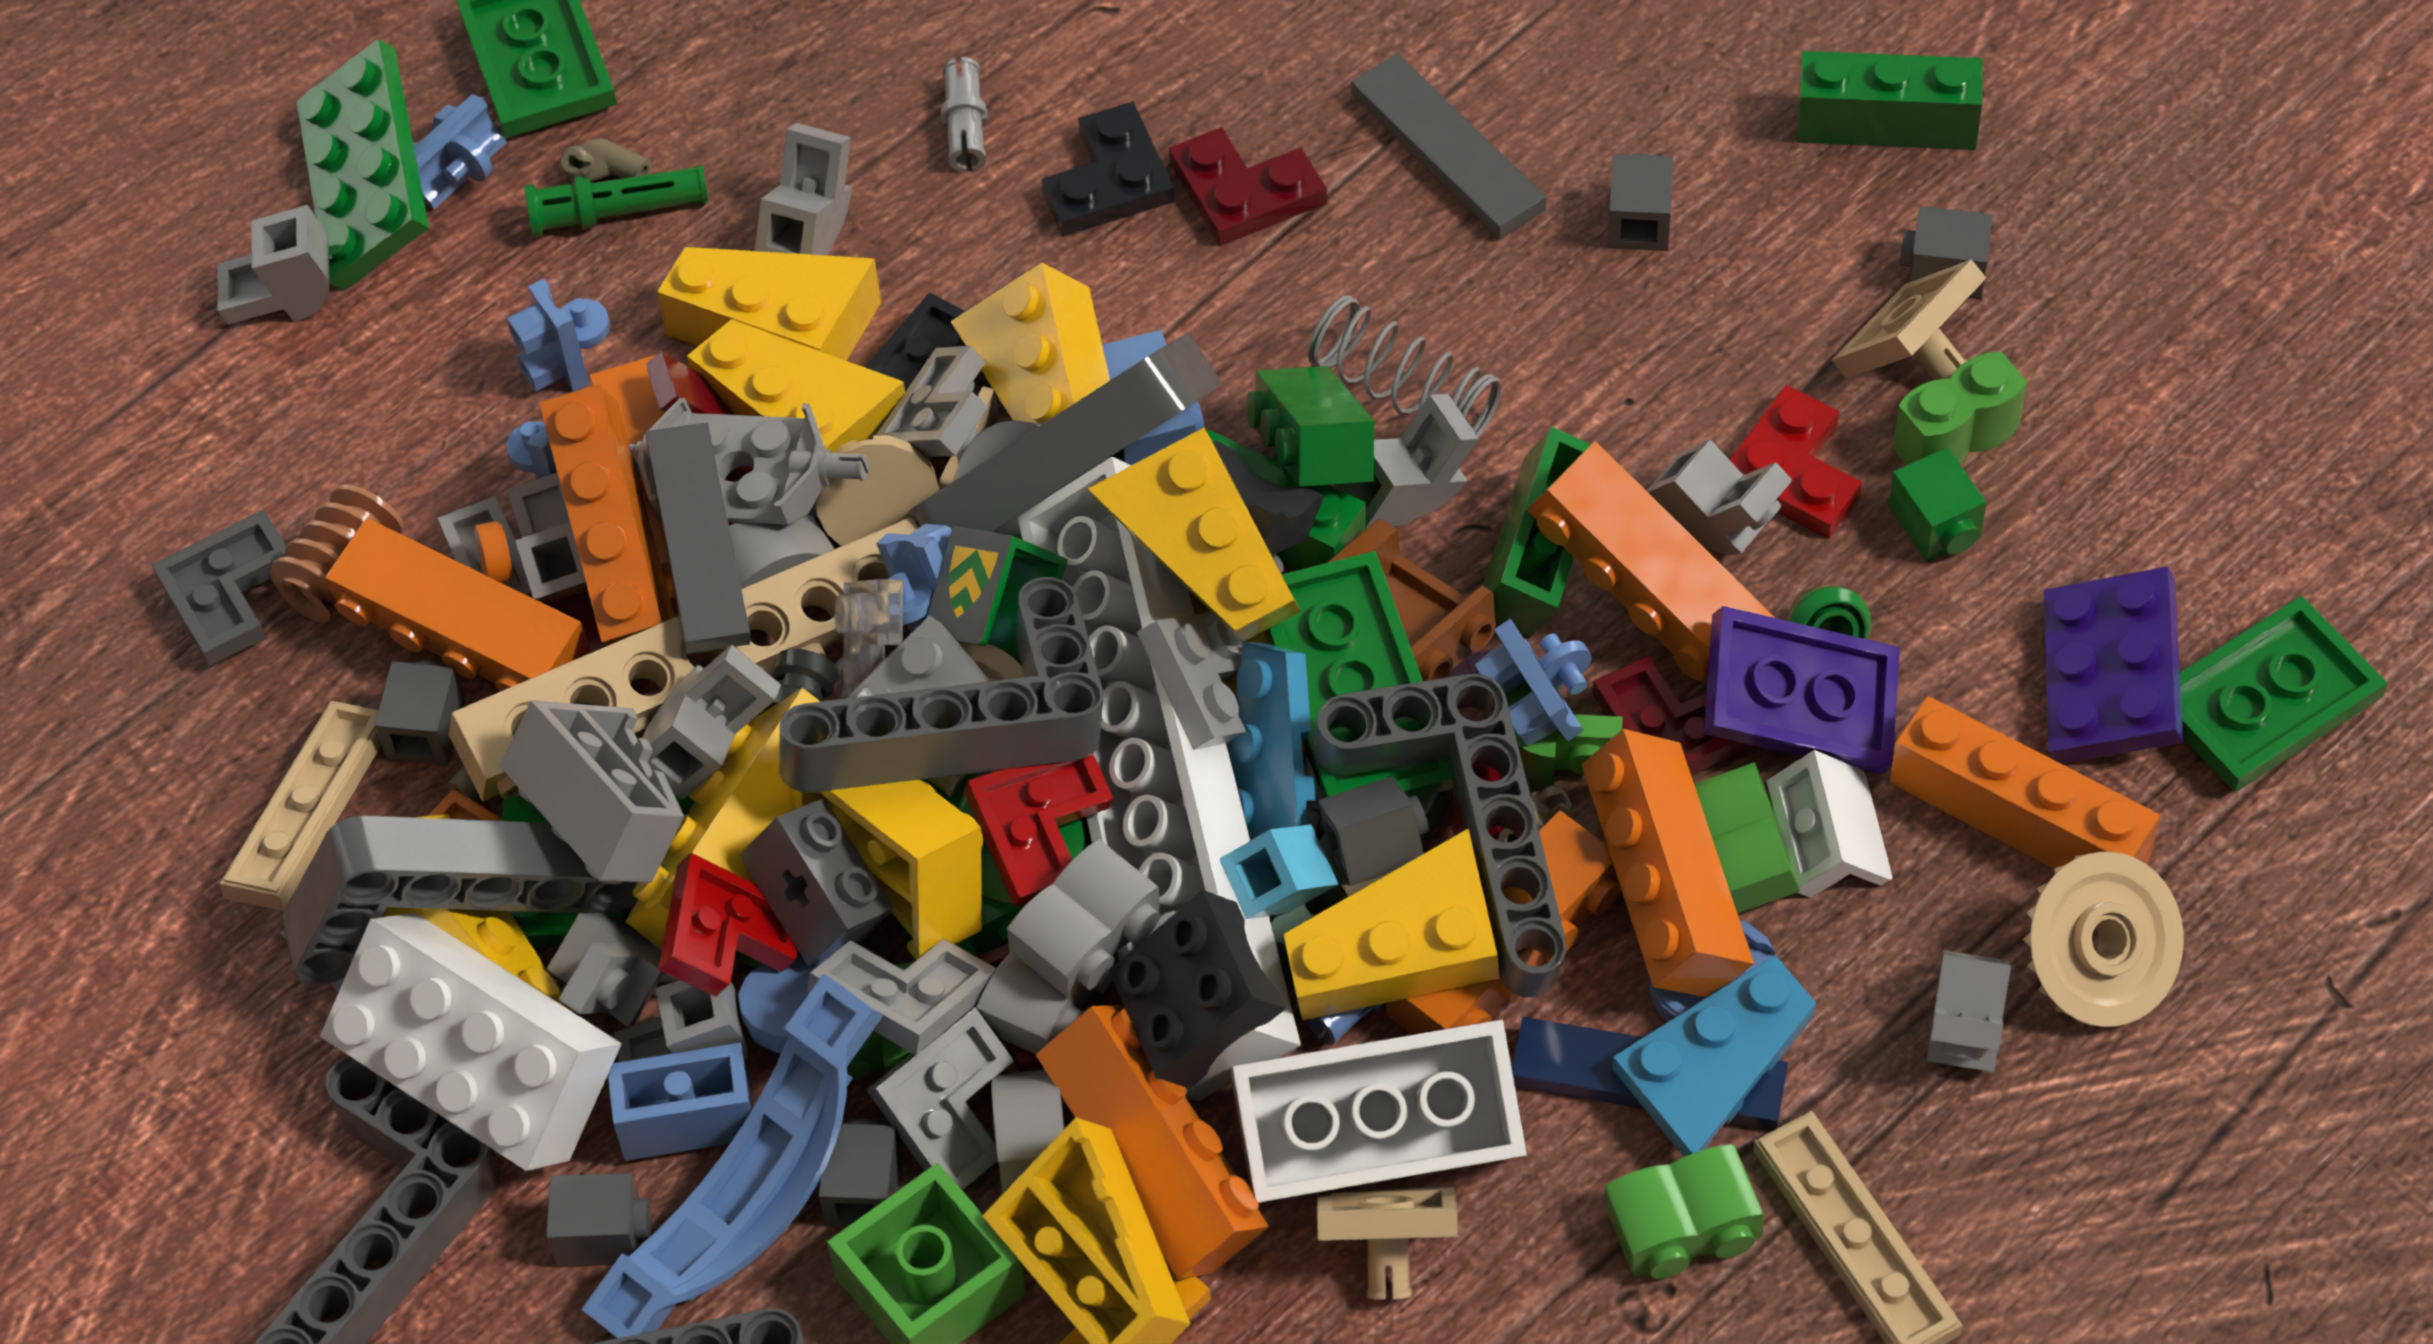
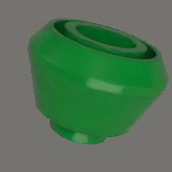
(1832, 610)

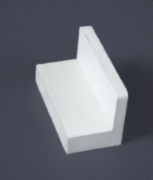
(1828, 823)

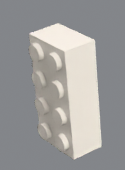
(470, 1040)
(1377, 1111)

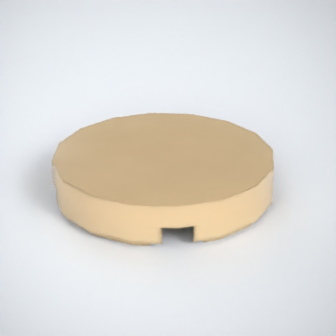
(895, 483)

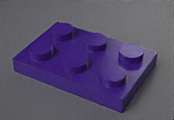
(2112, 666)
(1801, 689)

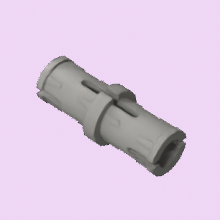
(964, 114)

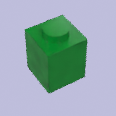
(1937, 505)

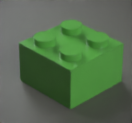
(927, 1264)

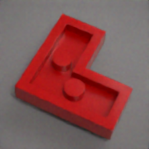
(1792, 436)
(1022, 814)
(714, 917)

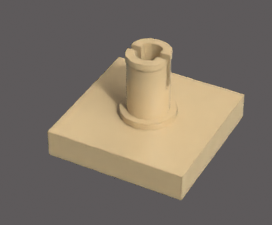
(1911, 325)
(1387, 1222)

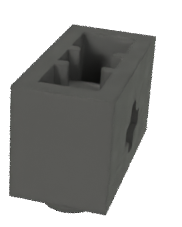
(815, 881)

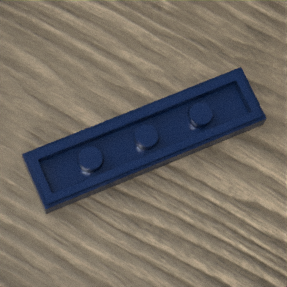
(1580, 1063)

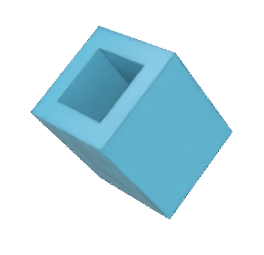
(1278, 871)

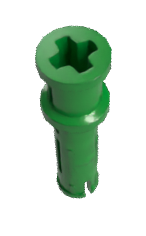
(586, 202)

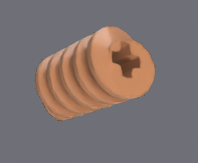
(321, 542)

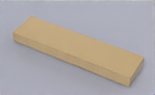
(304, 807)
(1855, 1234)

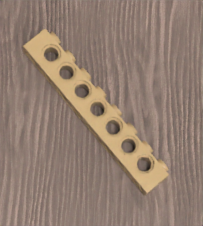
(659, 654)

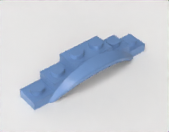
(758, 1178)

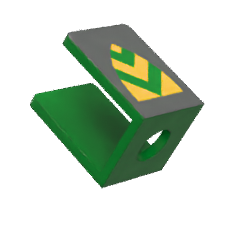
(982, 585)

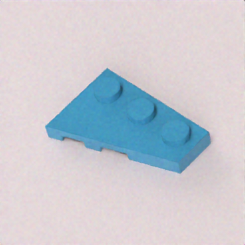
(1269, 754)
(1712, 1055)

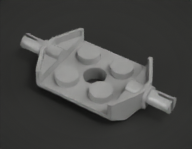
(785, 457)

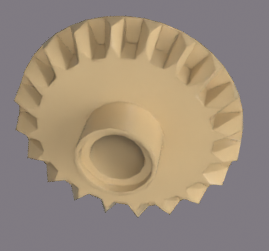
(2137, 939)

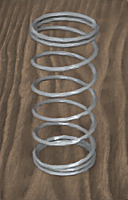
(1338, 353)

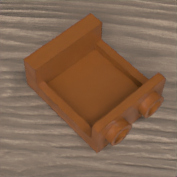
(1436, 618)

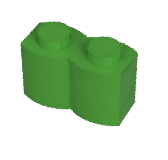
(1965, 413)
(1747, 837)
(1684, 1212)

